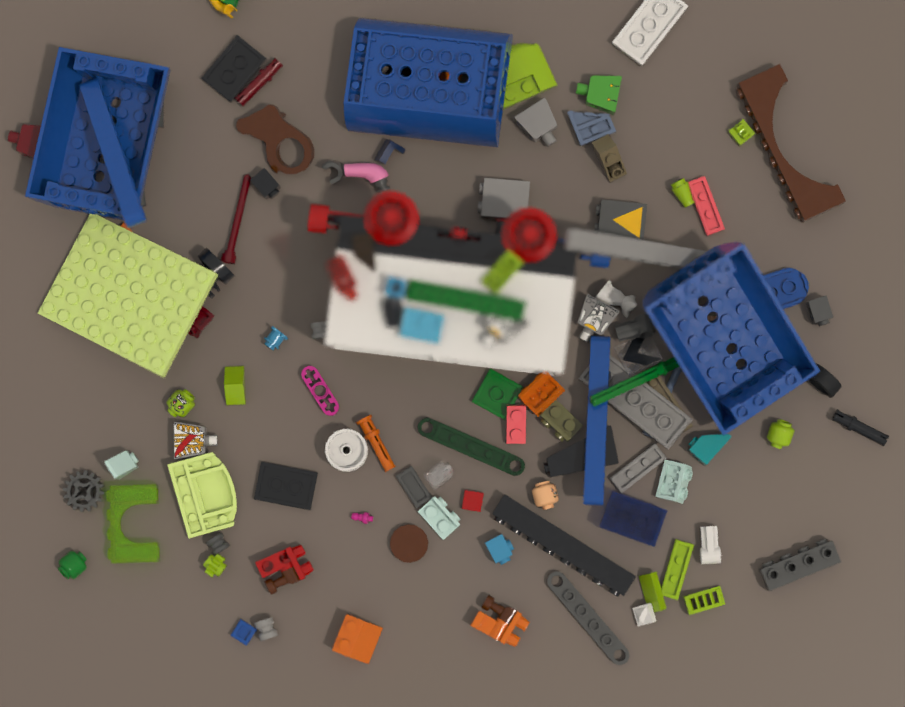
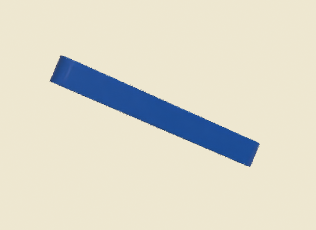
(112, 152)
(596, 422)

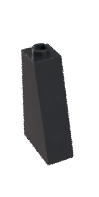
(573, 457)

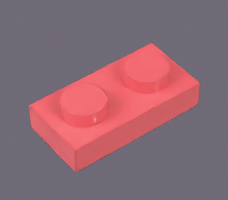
(515, 424)

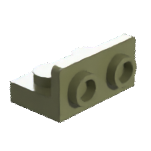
(561, 421)

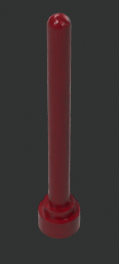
(229, 254)

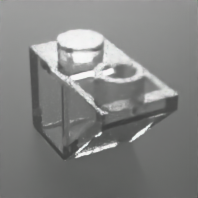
(439, 475)

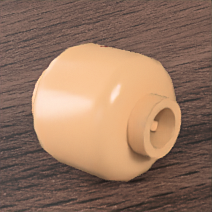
(545, 495)

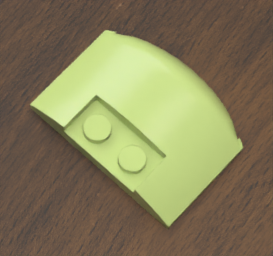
(204, 494)

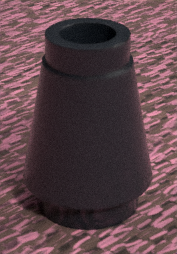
(392, 311)

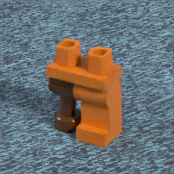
(502, 627)

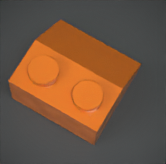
(357, 639)

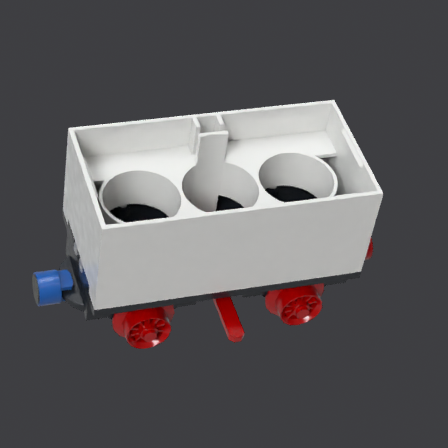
(458, 261)

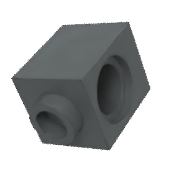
(819, 310)

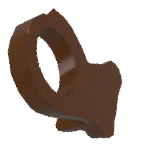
(271, 128)

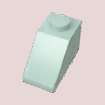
(122, 464)

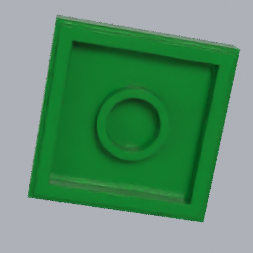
(496, 393)

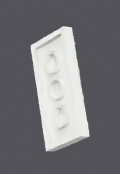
(648, 28)

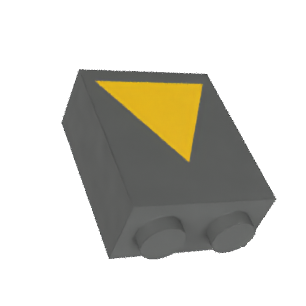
(621, 219)

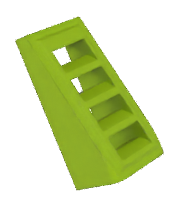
(687, 599)

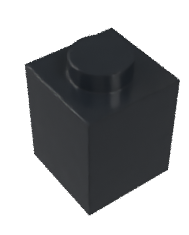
(266, 184)

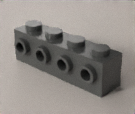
(799, 565)

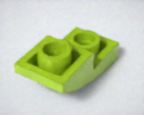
(502, 272)

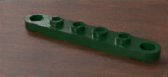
(471, 446)

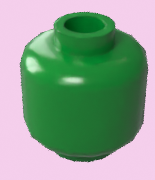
(72, 565)

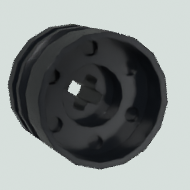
(212, 263)

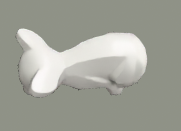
(613, 296)

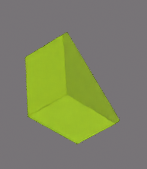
(234, 385)

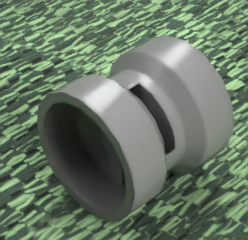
(266, 629)

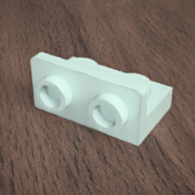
(674, 481)
(439, 517)

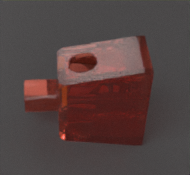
(337, 269)

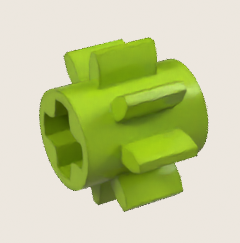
(214, 565)

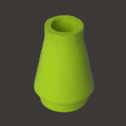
(682, 192)

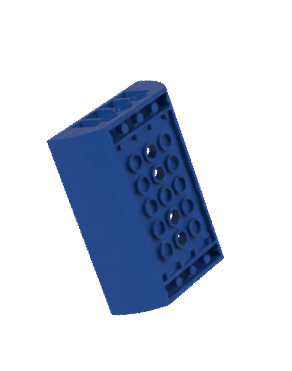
(422, 103)
(67, 144)
(744, 316)

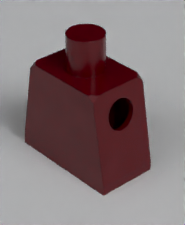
(26, 139)

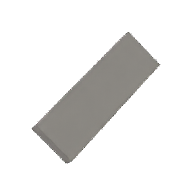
(638, 468)

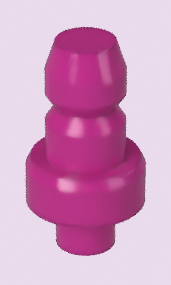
(365, 518)

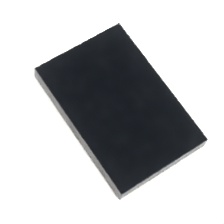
(234, 68)
(286, 486)

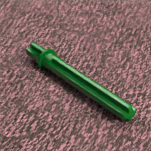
(660, 369)

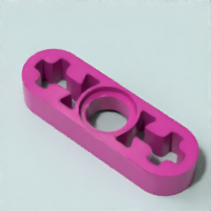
(312, 389)

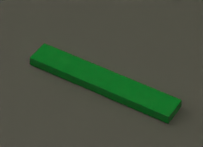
(466, 300)

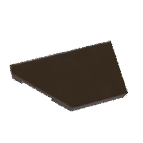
(364, 249)

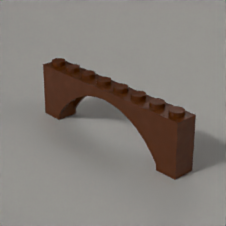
(807, 196)

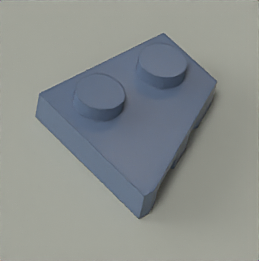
(590, 126)

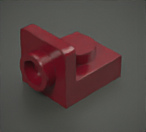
(202, 320)

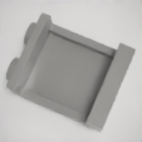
(502, 197)

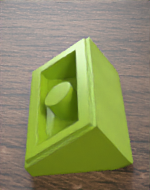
(652, 591)

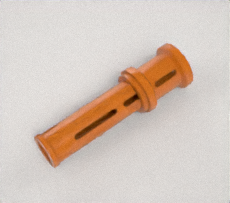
(372, 435)

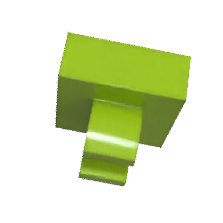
(741, 132)

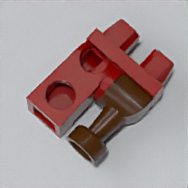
(287, 563)

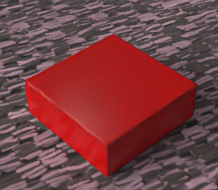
(472, 501)

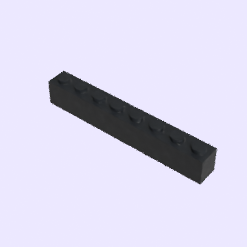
(564, 545)

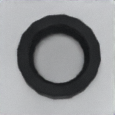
(825, 382)

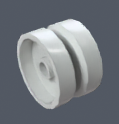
(335, 448)

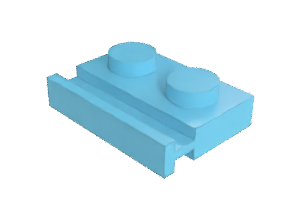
(422, 325)

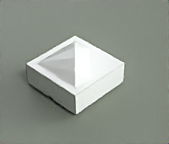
(644, 614)

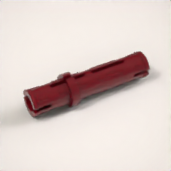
(264, 76)

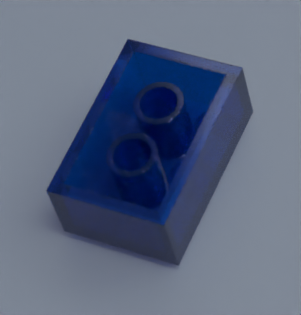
(633, 518)

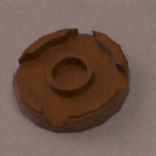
(409, 543)

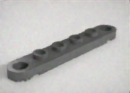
(588, 618)

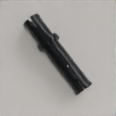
(860, 427)

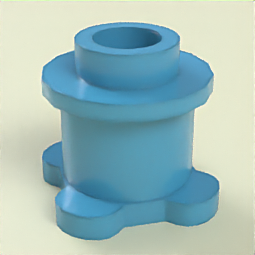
(395, 281)
(274, 339)

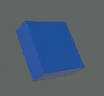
(243, 632)

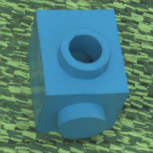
(500, 549)

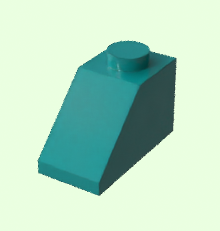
(707, 446)

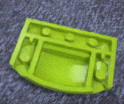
(527, 74)

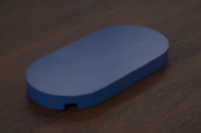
(788, 286)

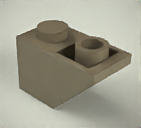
(609, 157)

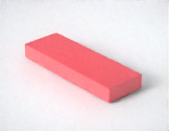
(706, 206)

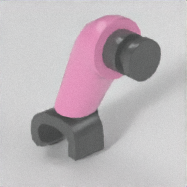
(372, 172)

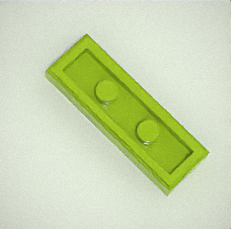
(676, 569)

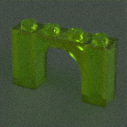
(121, 499)

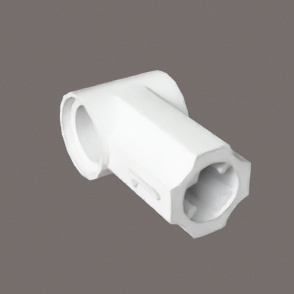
(709, 550)

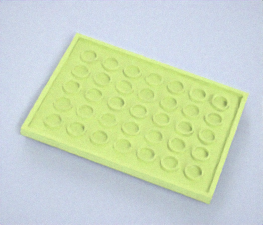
(128, 294)

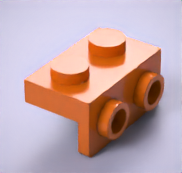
(541, 393)

